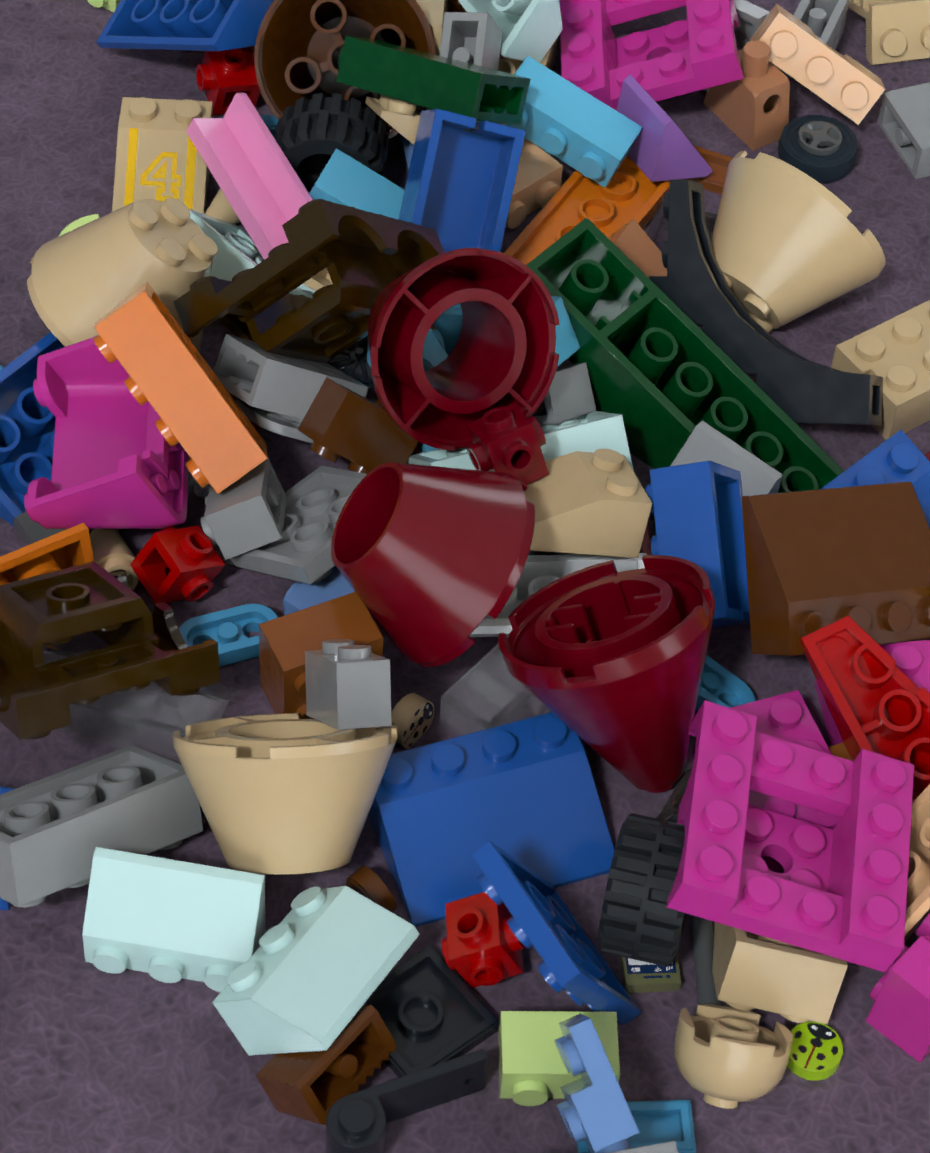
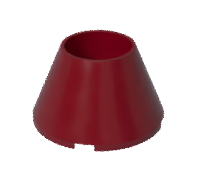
(499, 358)
(433, 552)

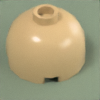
(729, 1054)

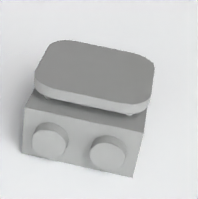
(275, 387)

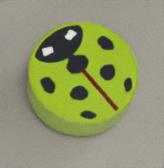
(815, 1051)

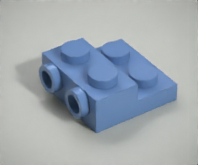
(595, 1103)

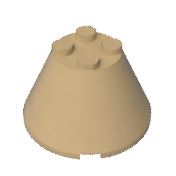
(787, 241)
(106, 260)

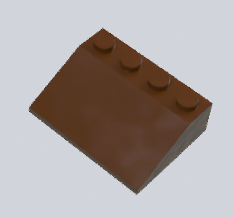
(836, 557)

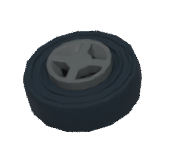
(819, 147)

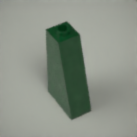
(432, 80)

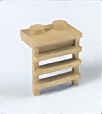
(895, 29)

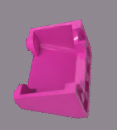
(106, 452)

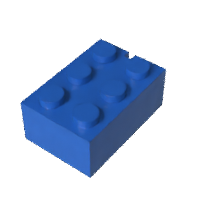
(462, 179)
(702, 521)

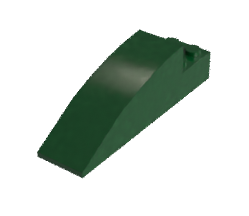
(663, 368)

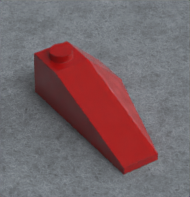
(871, 697)

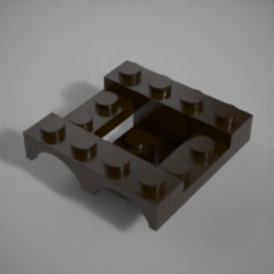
(361, 257)
(78, 601)

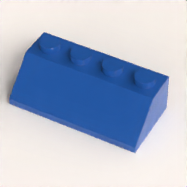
(184, 24)

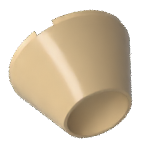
(284, 788)

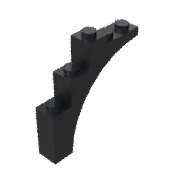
(698, 288)

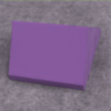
(661, 146)

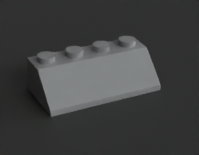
(111, 802)

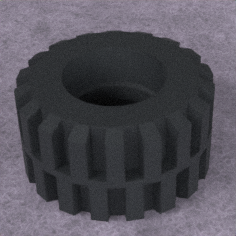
(326, 124)
(637, 890)

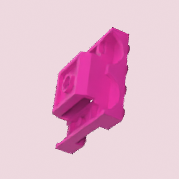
(662, 60)
(839, 885)

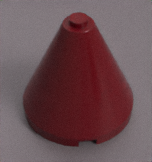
(619, 660)

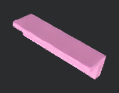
(250, 171)

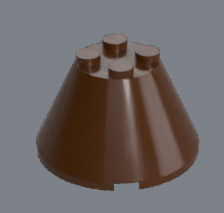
(303, 40)

